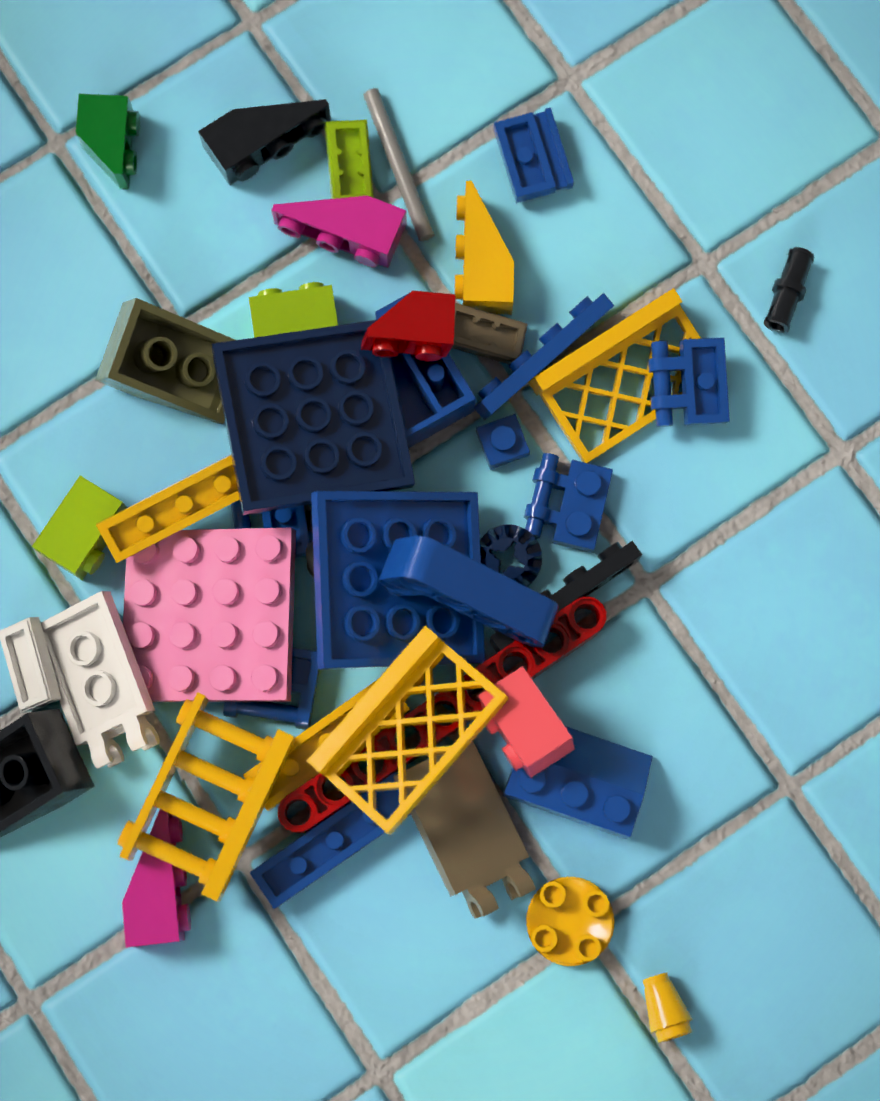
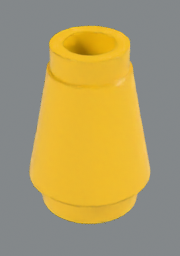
(665, 1009)

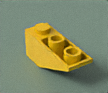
(487, 264)

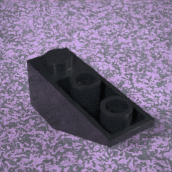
(254, 135)

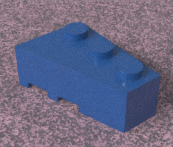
(428, 392)

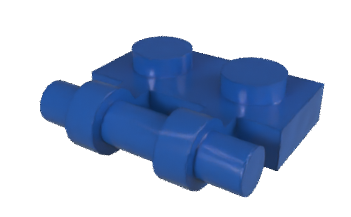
(703, 382)
(581, 504)

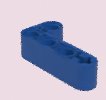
(435, 570)

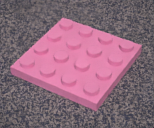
(214, 614)

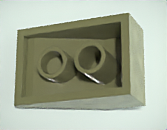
(163, 360)

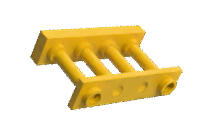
(231, 832)

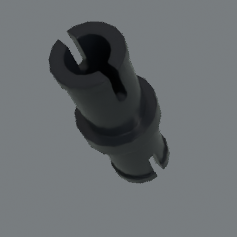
(789, 290)

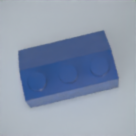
(591, 785)

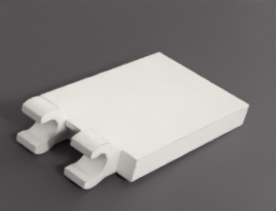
(99, 679)

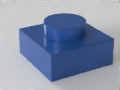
(502, 441)

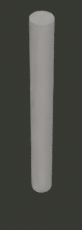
(398, 164)

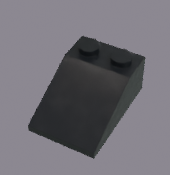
(38, 769)

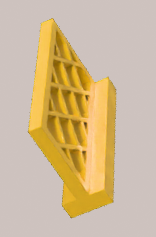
(596, 354)
(381, 703)

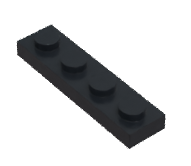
(583, 582)

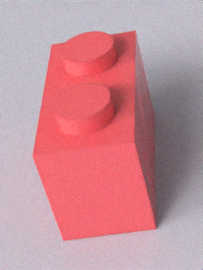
(527, 725)

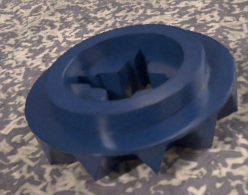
(526, 551)

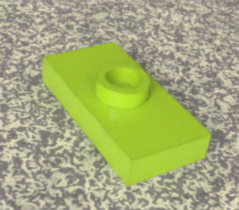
(348, 158)

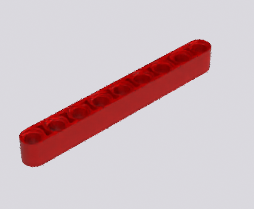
(537, 662)

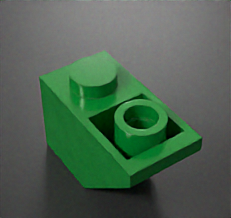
(106, 133)

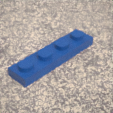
(554, 342)
(322, 848)

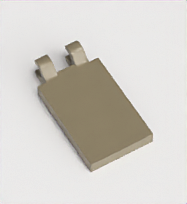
(470, 833)

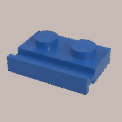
(533, 155)

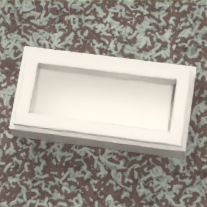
(29, 665)

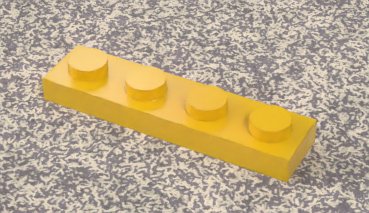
(170, 509)
(296, 768)

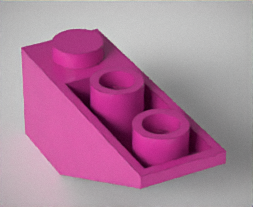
(349, 224)
(153, 898)

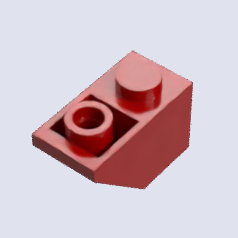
(415, 325)

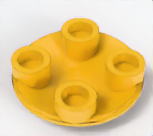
(570, 921)

